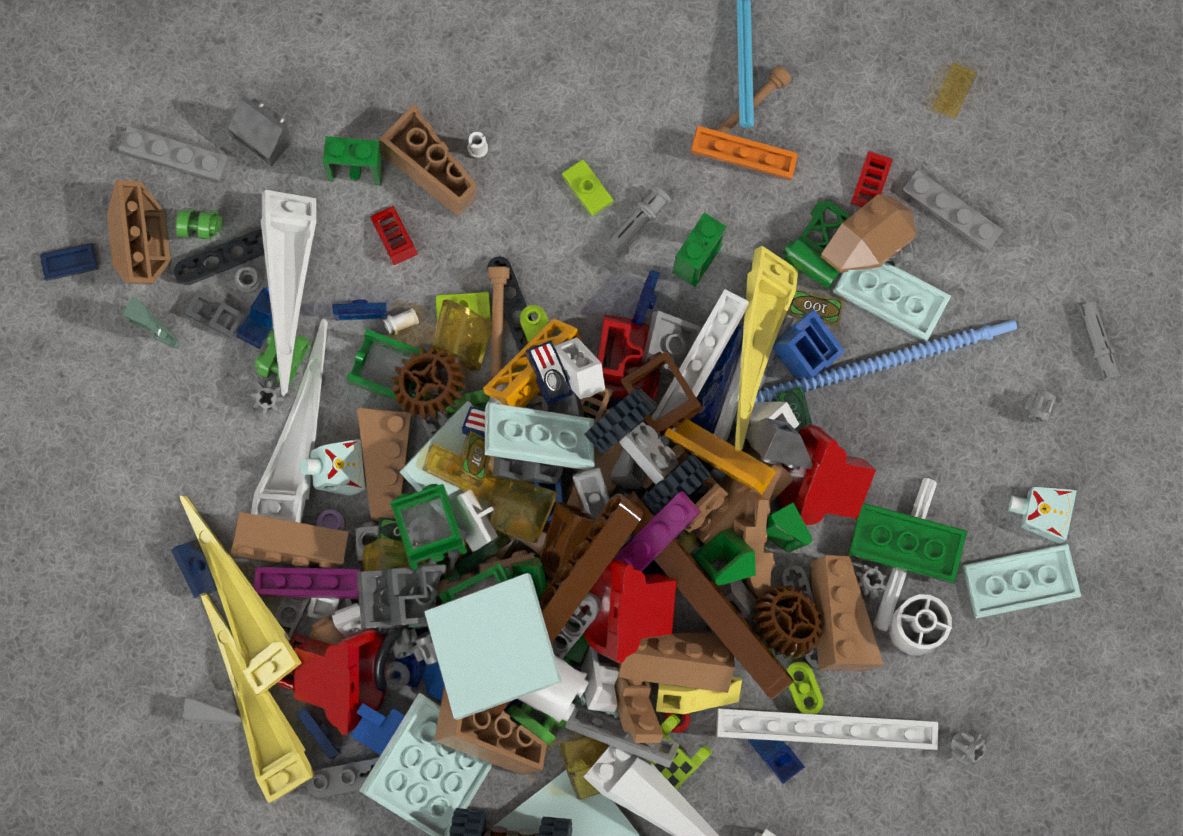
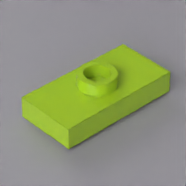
(587, 188)
(475, 301)

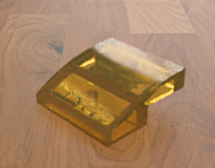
(461, 334)
(578, 758)

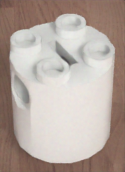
(920, 625)
(558, 699)

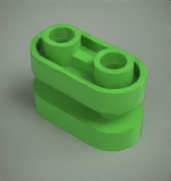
(207, 223)
(268, 363)
(521, 716)

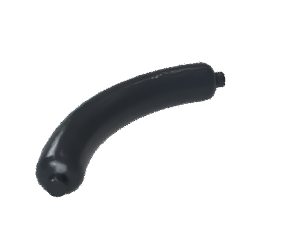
(381, 656)

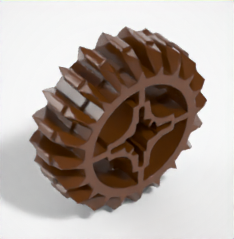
(434, 364)
(782, 623)

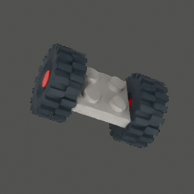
(647, 451)

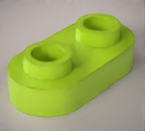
(532, 328)
(806, 688)

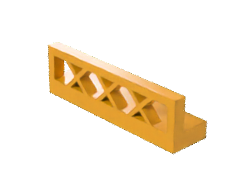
(522, 384)
(722, 456)

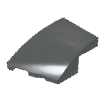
(526, 471)
(397, 595)

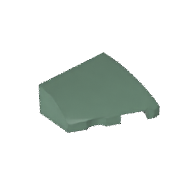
(141, 316)

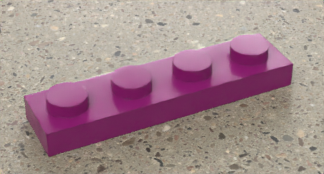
(659, 532)
(306, 582)

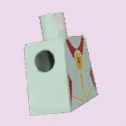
(336, 467)
(1046, 511)

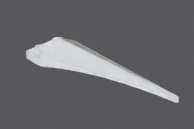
(287, 239)
(283, 486)
(646, 792)

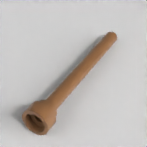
(778, 78)
(498, 278)

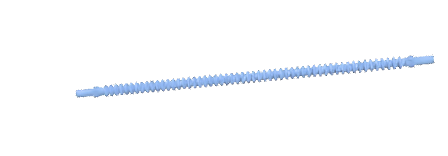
(985, 332)

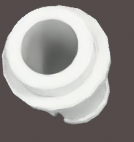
(475, 150)
(400, 321)

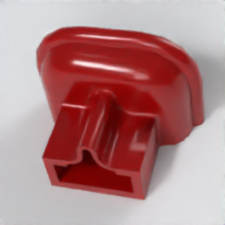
(623, 348)
(832, 485)
(630, 610)
(340, 677)

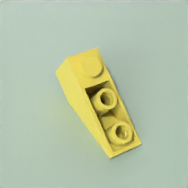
(688, 700)

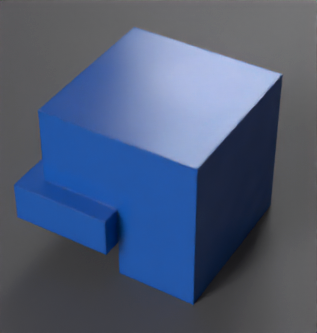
(807, 346)
(375, 729)

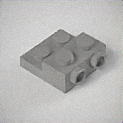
(670, 335)

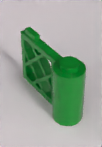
(806, 254)

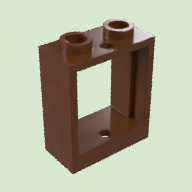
(679, 414)
(563, 535)

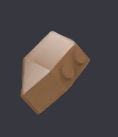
(137, 233)
(871, 235)

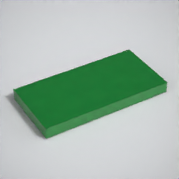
(907, 543)

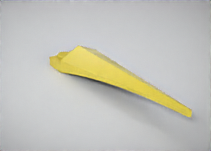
(769, 295)
(257, 634)
(272, 743)

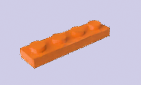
(744, 152)

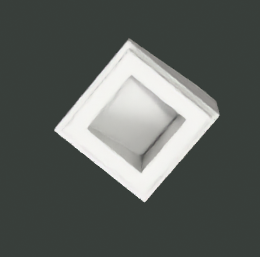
(323, 607)

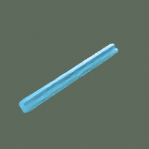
(745, 67)

